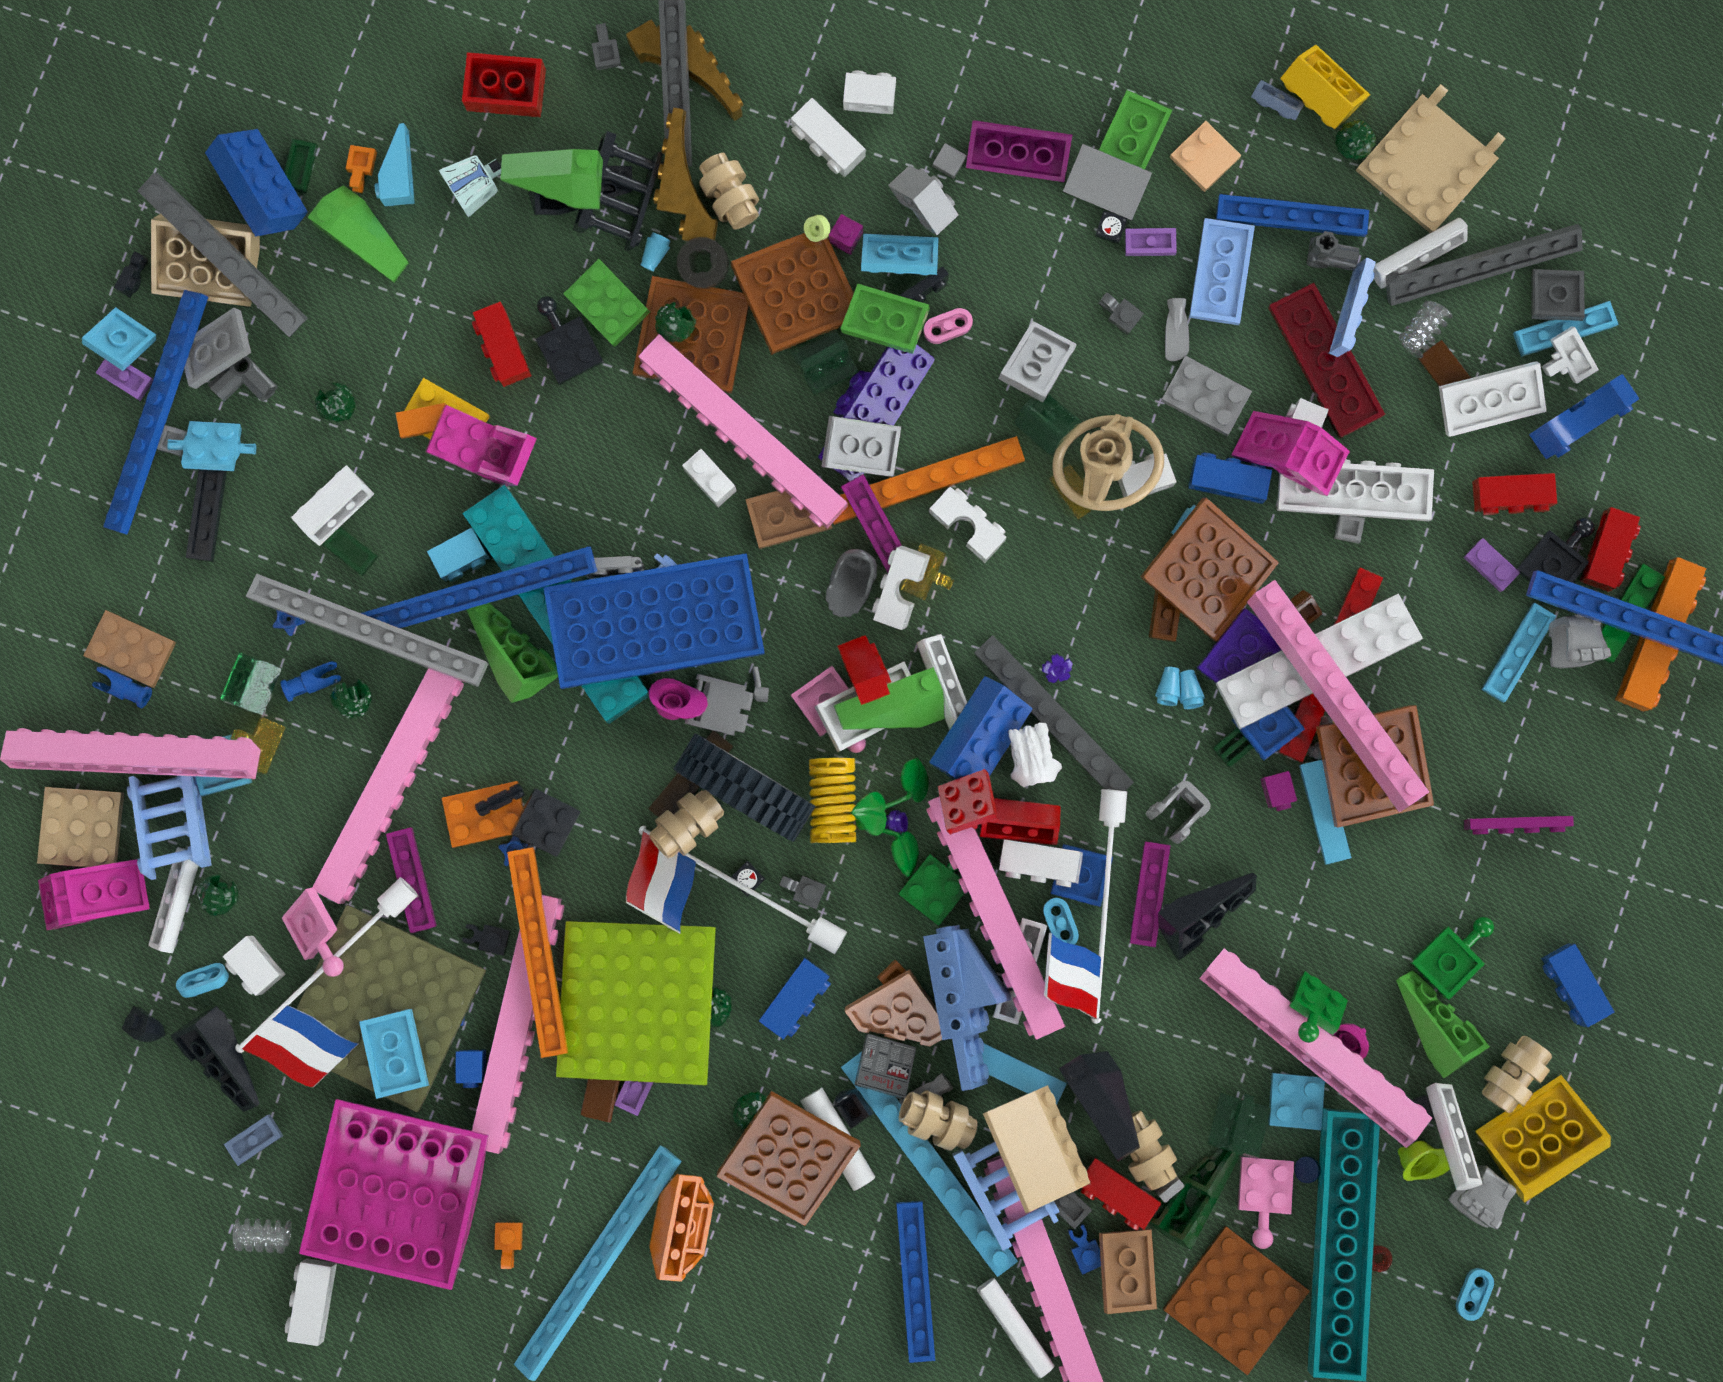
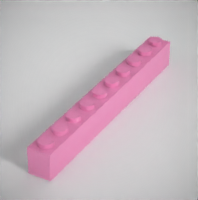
(742, 431)
(1337, 696)
(131, 753)
(386, 786)
(999, 926)
(510, 1044)
(1325, 1056)
(1050, 1289)

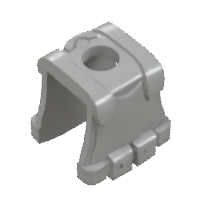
(1576, 642)
(1192, 797)
(1485, 1202)

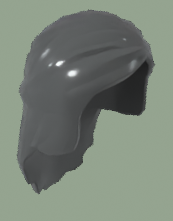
(851, 582)

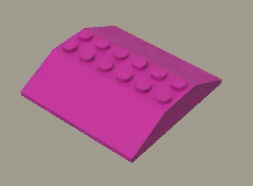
(395, 1194)

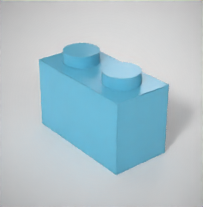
(458, 555)

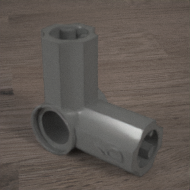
(1326, 252)
(254, 378)

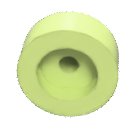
(817, 228)

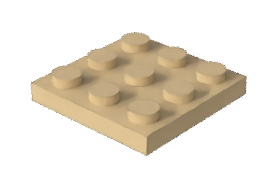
(80, 827)

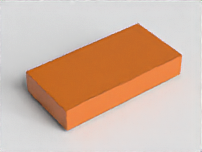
(419, 420)

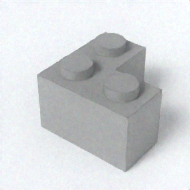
(925, 197)

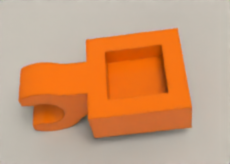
(360, 163)
(508, 1238)

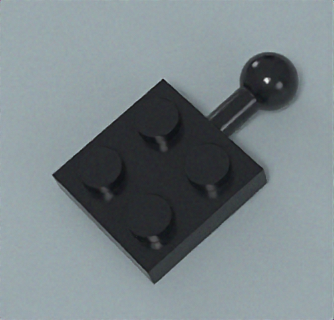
(567, 346)
(1558, 557)
(545, 822)

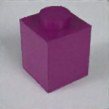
(846, 234)
(1279, 791)

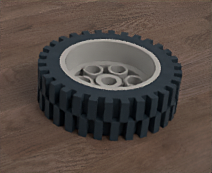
(744, 787)

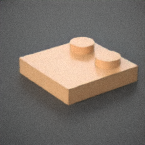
(1205, 156)

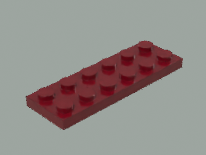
(1334, 380)

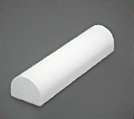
(1421, 252)
(936, 655)
(173, 905)
(1034, 935)
(1454, 1136)
(857, 1171)
(1015, 1328)

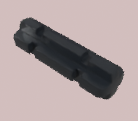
(499, 800)

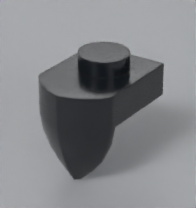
(143, 1026)
(852, 1107)

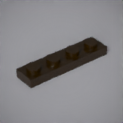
(681, 786)

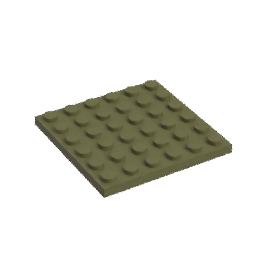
(386, 975)

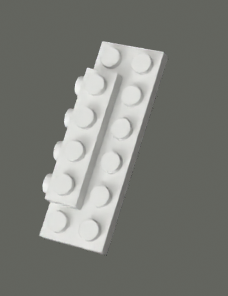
(1365, 492)

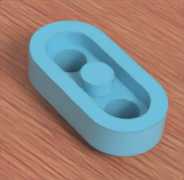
(1062, 922)
(202, 980)
(1477, 1295)

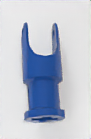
(310, 681)
(124, 688)

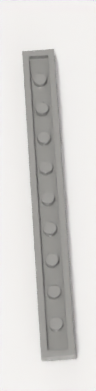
(367, 630)

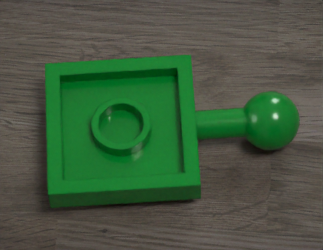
(933, 889)
(1449, 961)
(1319, 1005)

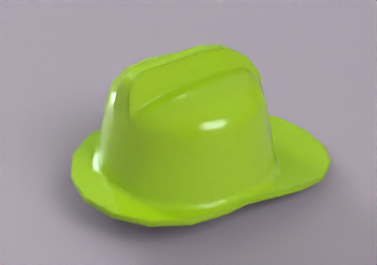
(1422, 1161)

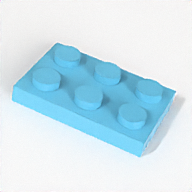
(899, 254)
(394, 1053)

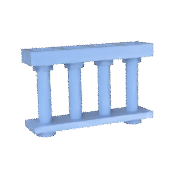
(193, 828)
(992, 1208)

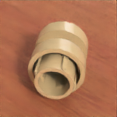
(723, 181)
(695, 816)
(1525, 1057)
(948, 1123)
(1151, 1160)

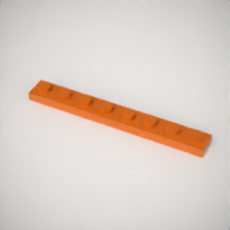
(942, 475)
(537, 952)

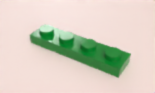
(1639, 593)

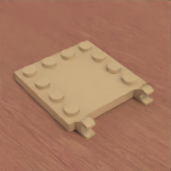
(1428, 162)

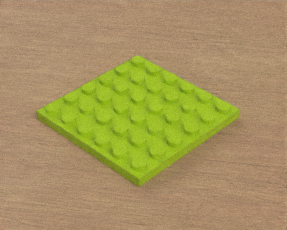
(637, 1002)

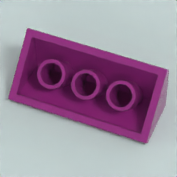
(1018, 151)

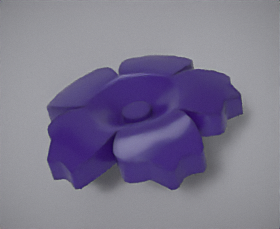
(1057, 668)

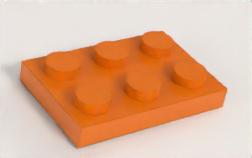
(468, 827)

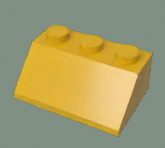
(1324, 86)

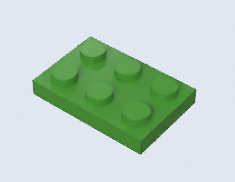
(1135, 129)
(606, 303)
(885, 318)

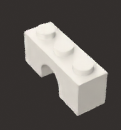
(954, 507)
(891, 607)

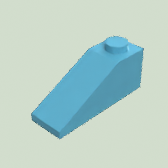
(395, 175)

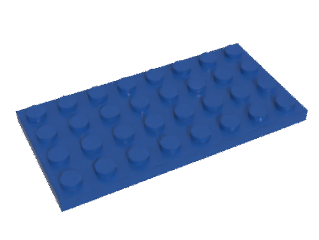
(653, 621)

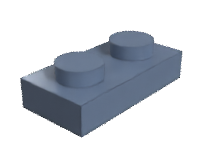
(1272, 97)
(253, 1140)

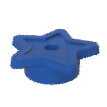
(289, 626)
(514, 843)

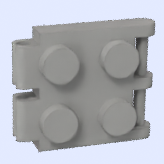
(615, 566)
(724, 706)

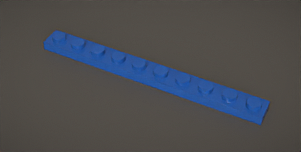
(155, 411)
(487, 589)
(1626, 617)

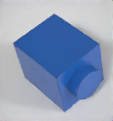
(470, 1067)

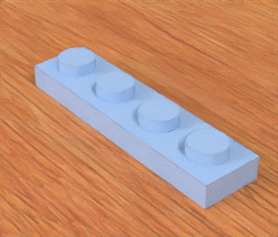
(1352, 307)

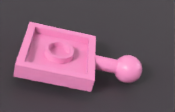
(817, 691)
(311, 929)
(1265, 1188)

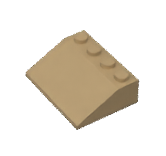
(181, 266)
(1036, 1148)

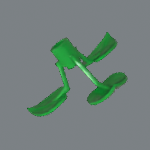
(871, 815)

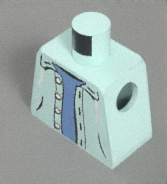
(472, 182)

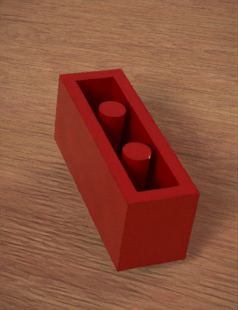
(500, 344)
(1514, 493)
(1611, 549)
(865, 669)
(1024, 822)
(1120, 1195)

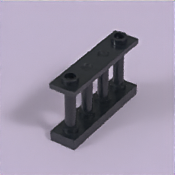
(585, 217)

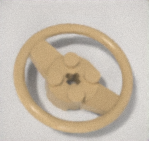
(1105, 467)

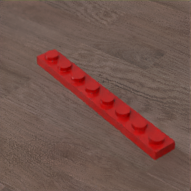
(1309, 709)

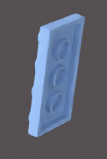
(1221, 271)

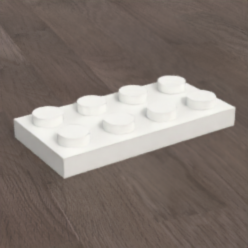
(1492, 399)
(829, 718)

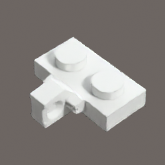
(1570, 357)

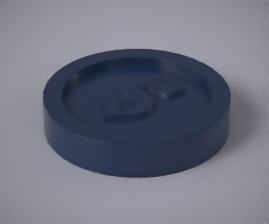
(1307, 1170)

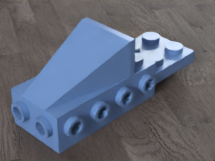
(971, 986)

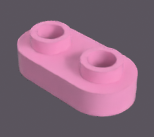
(947, 325)

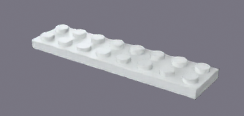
(1350, 643)

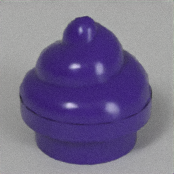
(897, 821)

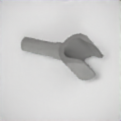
(760, 693)

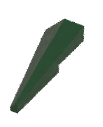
(1189, 1209)

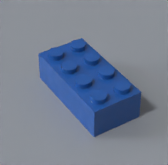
(256, 182)
(981, 731)

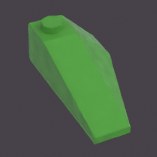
(560, 175)
(355, 227)
(515, 662)
(911, 703)
(1443, 1035)

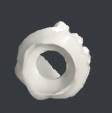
(1033, 755)

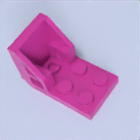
(480, 448)
(1293, 449)
(92, 893)

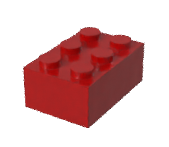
(504, 84)

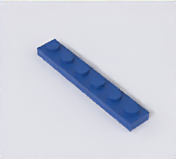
(1292, 215)
(915, 1281)

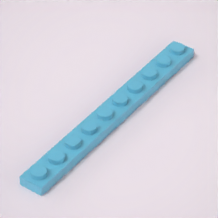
(937, 1176)
(597, 1263)

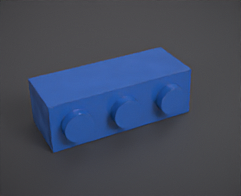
(1230, 478)
(1577, 985)
(795, 999)

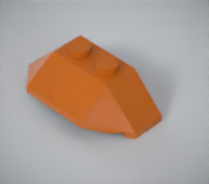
(680, 1227)

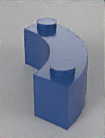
(1582, 418)

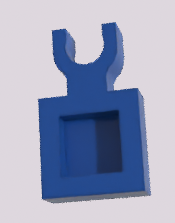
(1086, 1253)

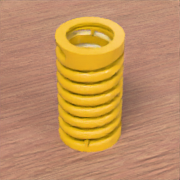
(830, 800)

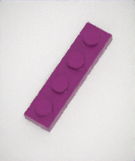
(871, 518)
(1507, 825)
(409, 867)
(1149, 894)

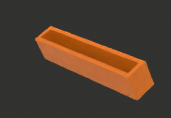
(1651, 659)

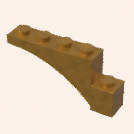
(701, 65)
(676, 187)

